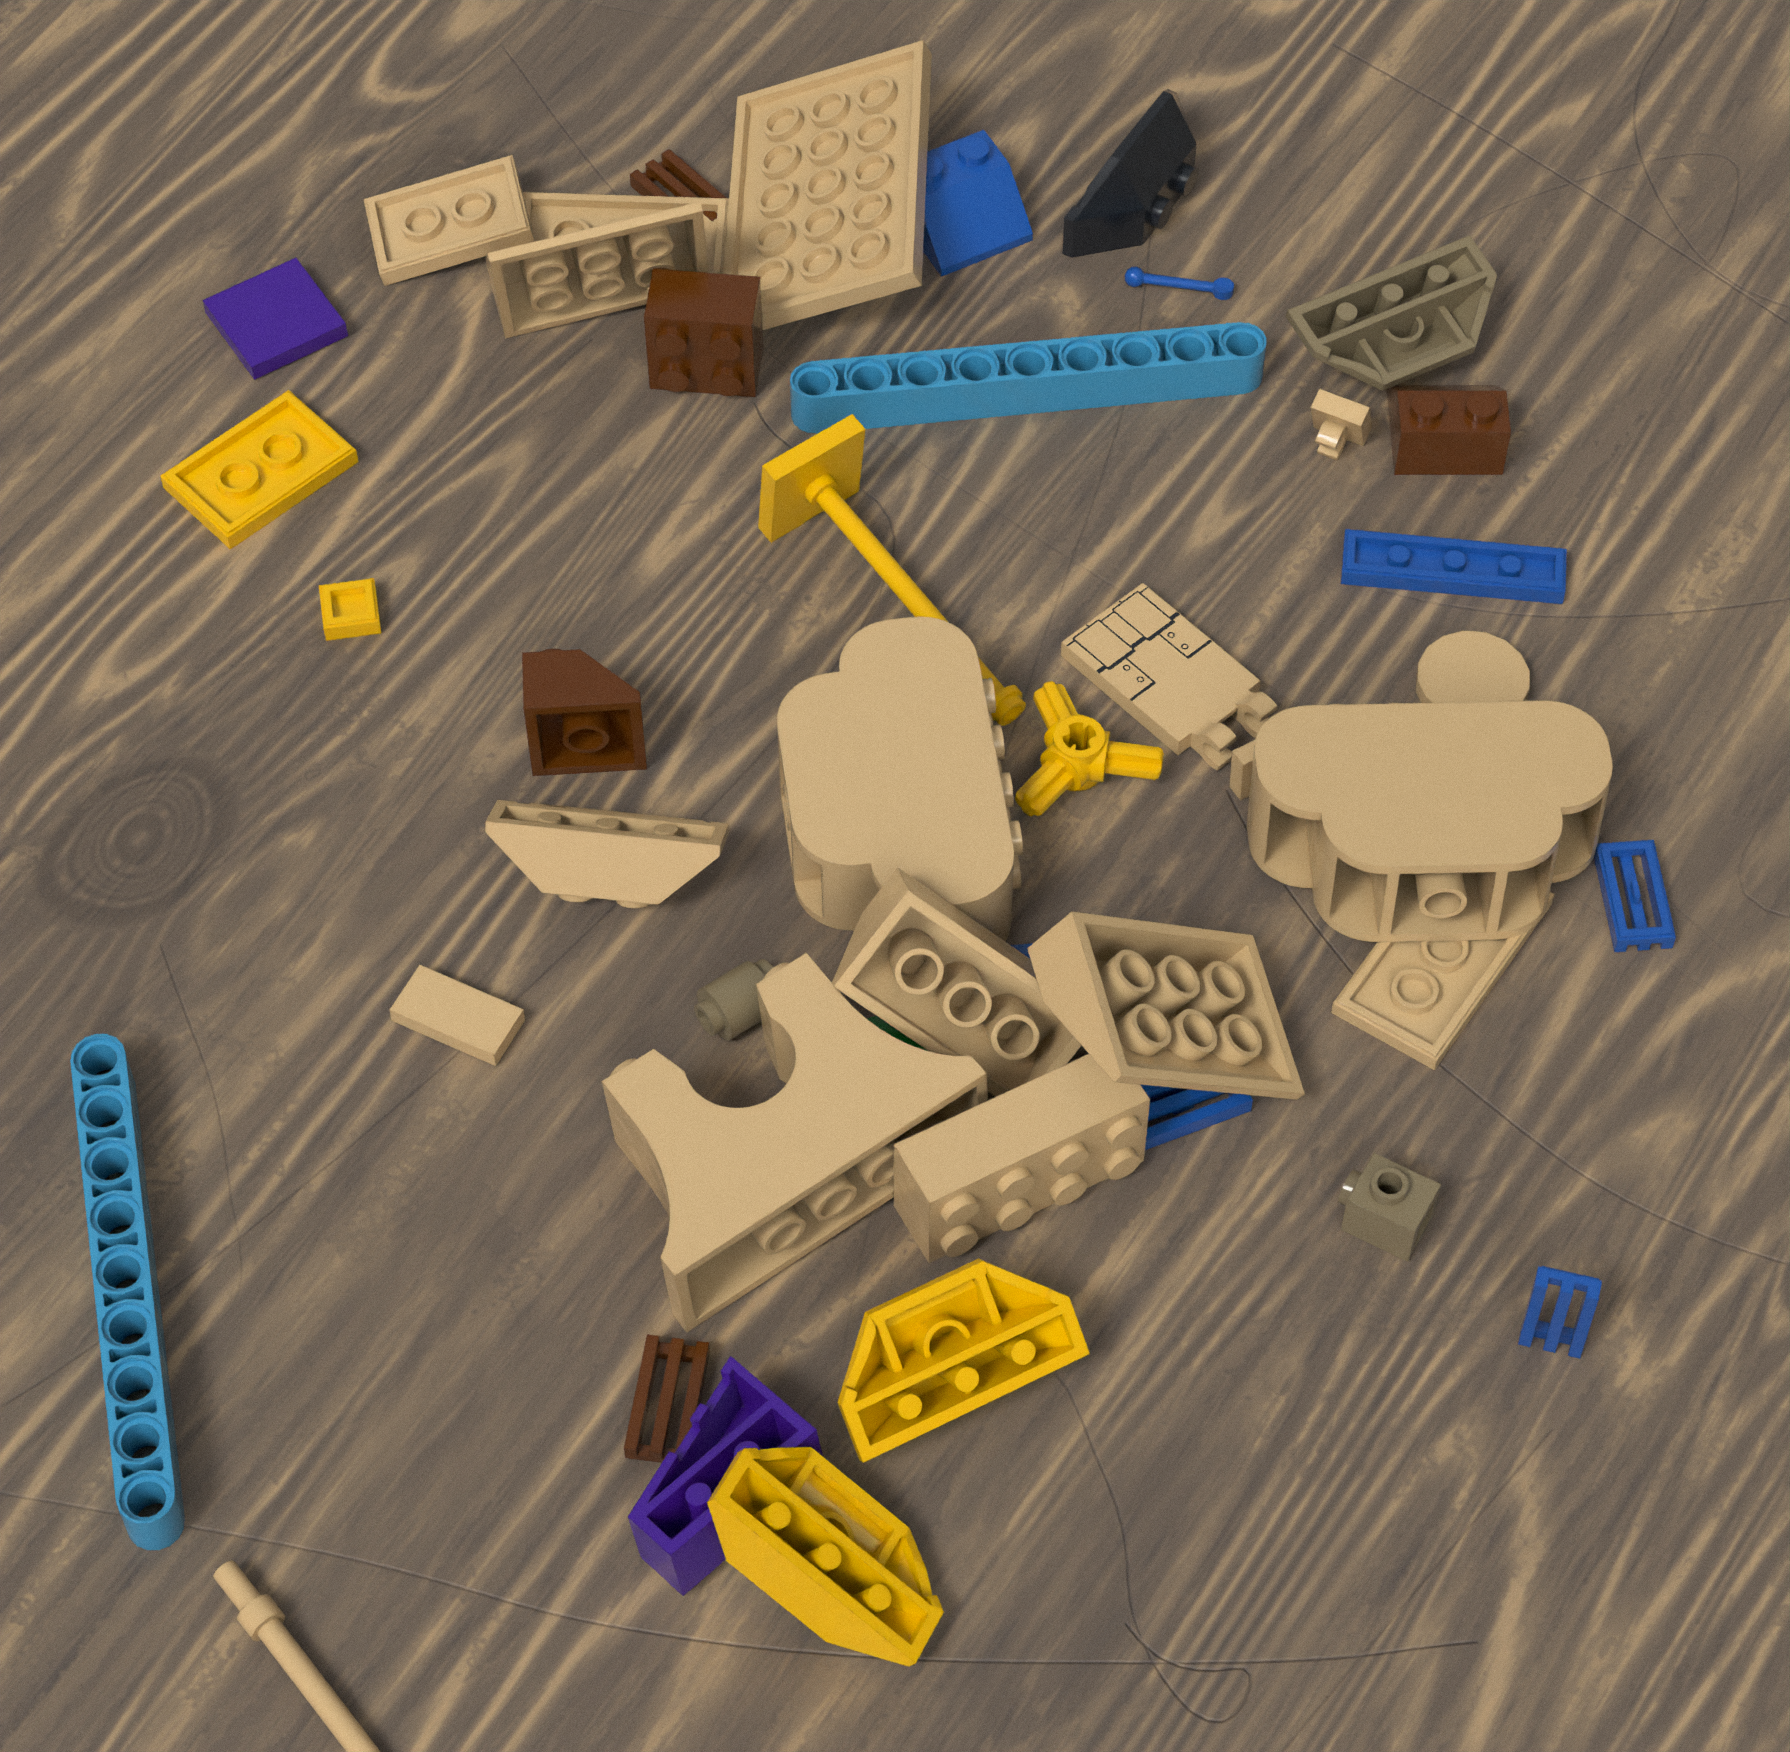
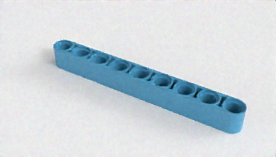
(1029, 377)
(128, 1309)

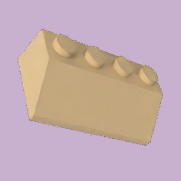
(951, 985)

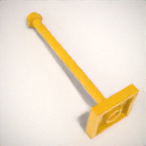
(820, 478)

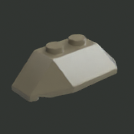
(1401, 317)

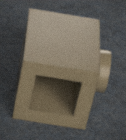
(1388, 1206)

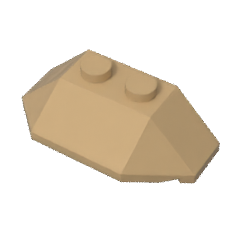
(604, 851)

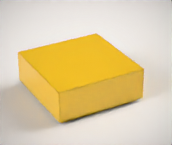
(350, 609)

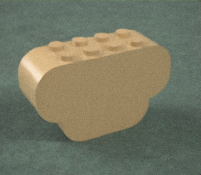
(899, 772)
(1428, 812)

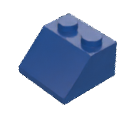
(971, 204)

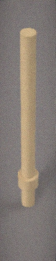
(264, 1622)

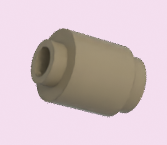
(731, 1001)

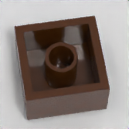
(704, 332)

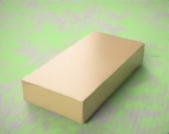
(457, 1015)

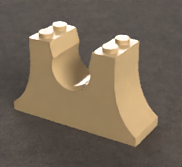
(787, 1174)

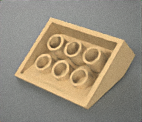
(593, 268)
(1167, 1004)

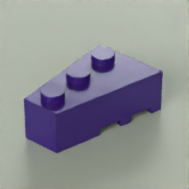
(672, 1513)

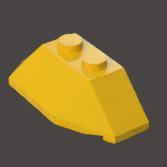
(952, 1352)
(825, 1552)

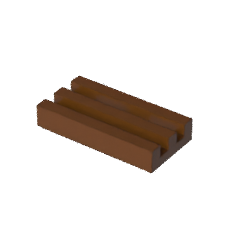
(679, 169)
(674, 1354)

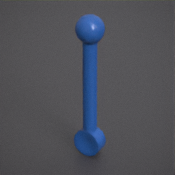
(1221, 288)

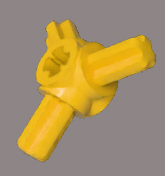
(1078, 753)

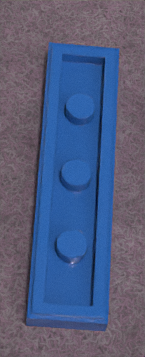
(1454, 566)

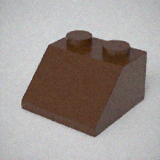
(1448, 429)
(580, 715)

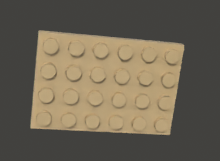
(832, 185)

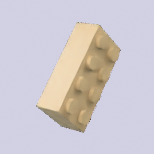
(1018, 1156)

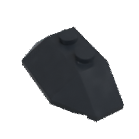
(1136, 183)

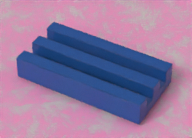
(1640, 934)
(1176, 1100)
(1555, 1330)

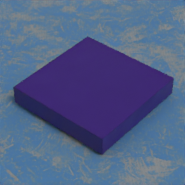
(275, 318)

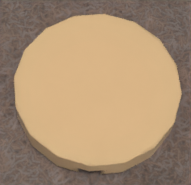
(1471, 669)

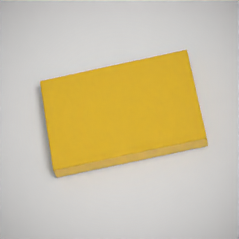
(259, 469)

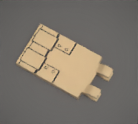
(1168, 675)

